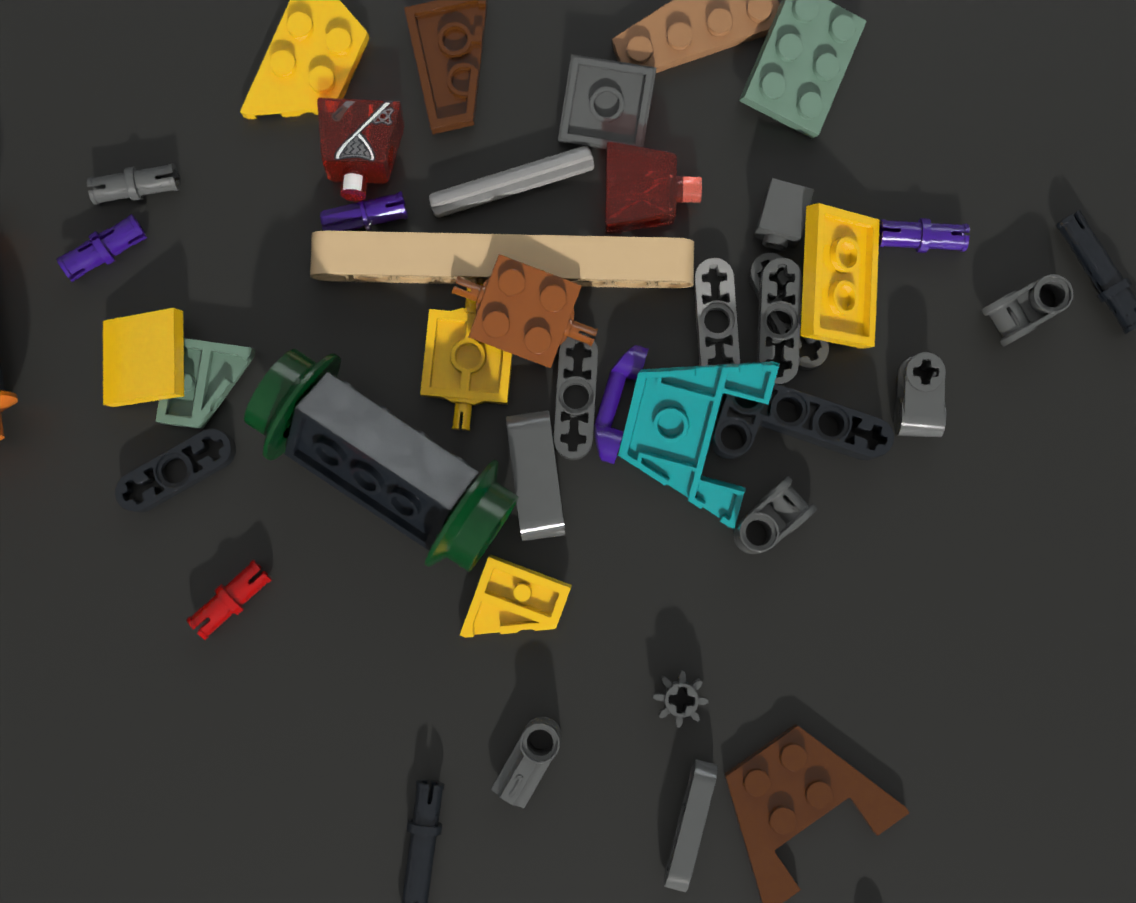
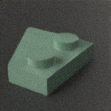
(208, 377)

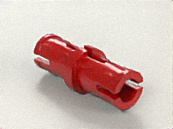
(229, 600)

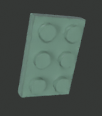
(803, 63)

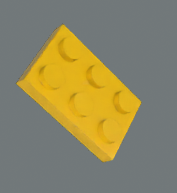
(840, 276)

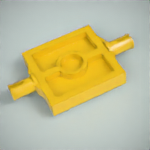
(462, 367)

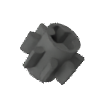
(688, 708)

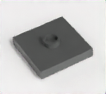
(606, 102)

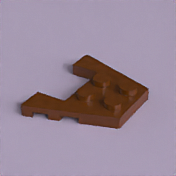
(786, 791)

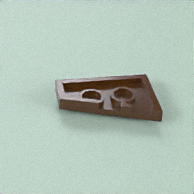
(448, 58)

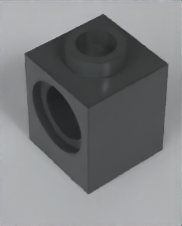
(783, 214)

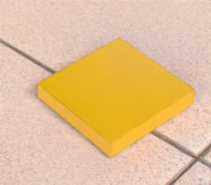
(143, 357)

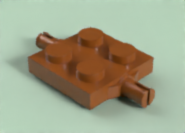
(524, 311)

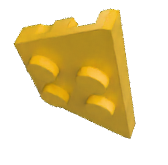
(307, 59)

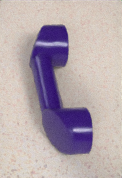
(606, 437)

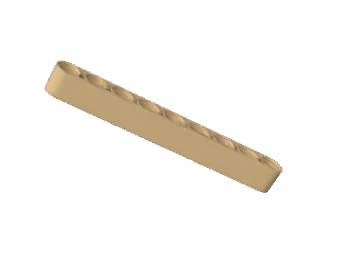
(445, 256)

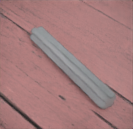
(511, 181)

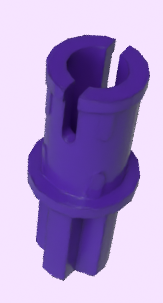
(364, 213)

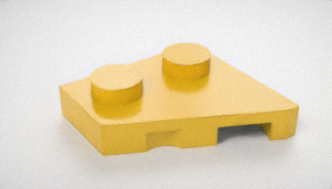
(514, 600)

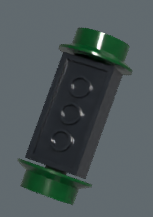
(378, 459)

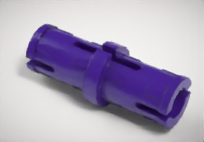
(924, 235)
(101, 248)

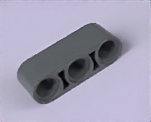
(535, 475)

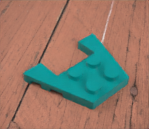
(674, 424)

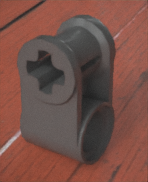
(1023, 310)
(920, 404)
(779, 514)

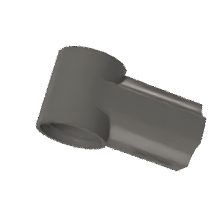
(527, 764)

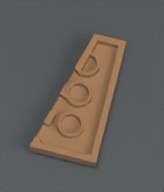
(693, 30)

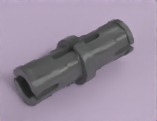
(133, 183)

